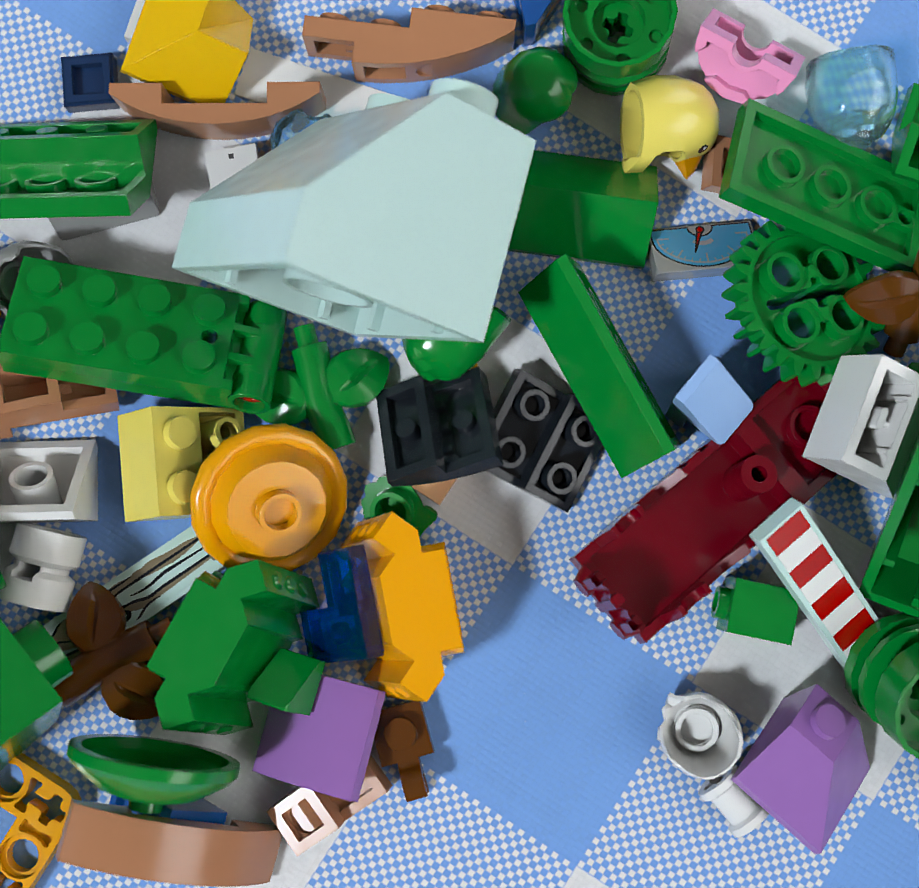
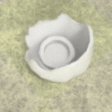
(700, 734)

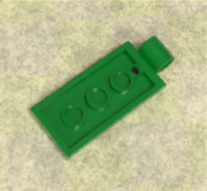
(821, 188)

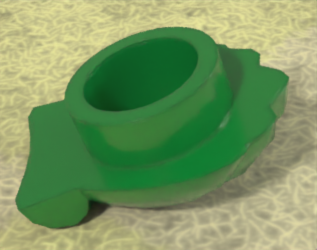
(401, 500)

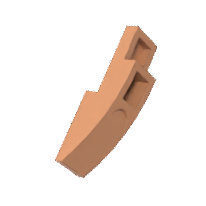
(431, 47)
(39, 400)

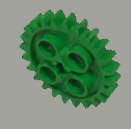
(808, 334)

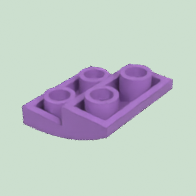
(328, 747)

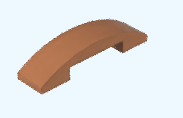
(218, 120)
(167, 849)

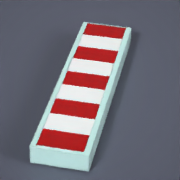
(814, 577)

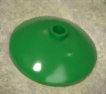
(151, 769)

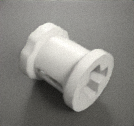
(733, 803)

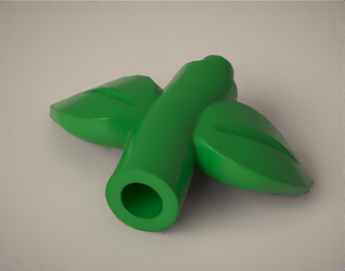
(324, 386)

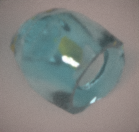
(853, 93)

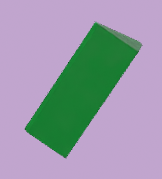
(586, 210)
(598, 366)

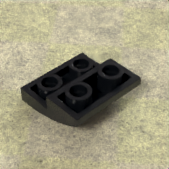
(543, 440)

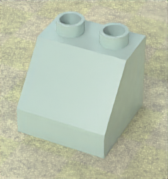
(373, 217)

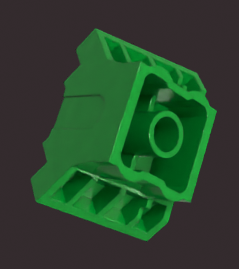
(224, 642)

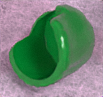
(534, 88)

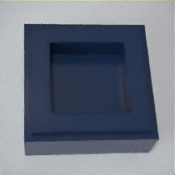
(87, 82)

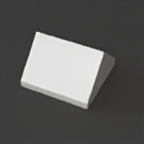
(48, 481)

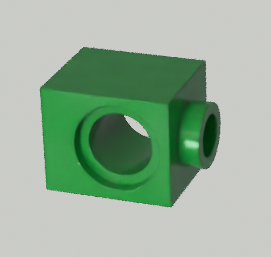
(755, 610)

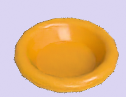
(269, 497)

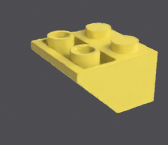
(164, 453)

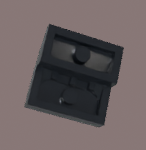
(438, 429)

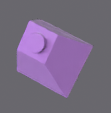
(806, 765)

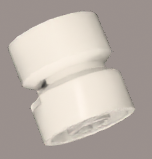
(42, 567)

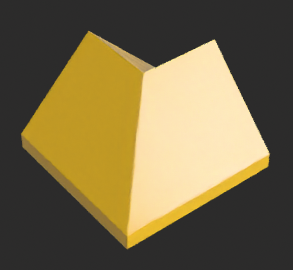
(190, 47)

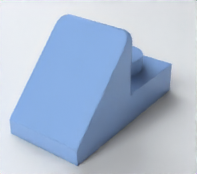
(711, 402)

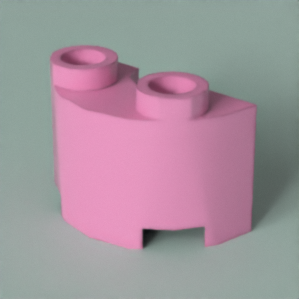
(738, 69)

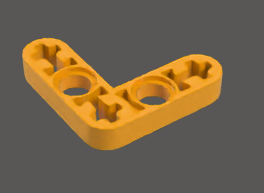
(32, 820)

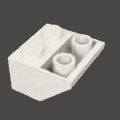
(867, 422)

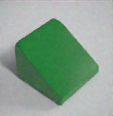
(288, 682)

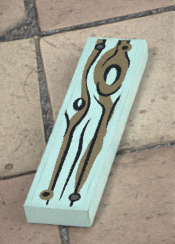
(150, 584)

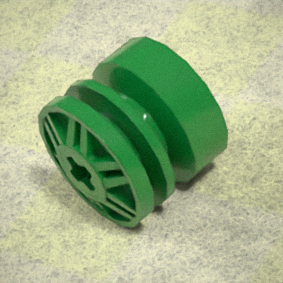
(608, 65)
(885, 677)

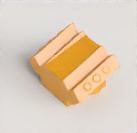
(412, 606)

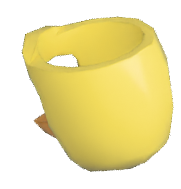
(667, 119)

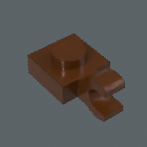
(402, 739)

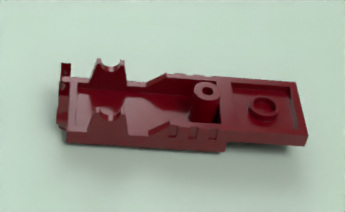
(700, 515)

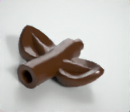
(890, 301)
(111, 655)

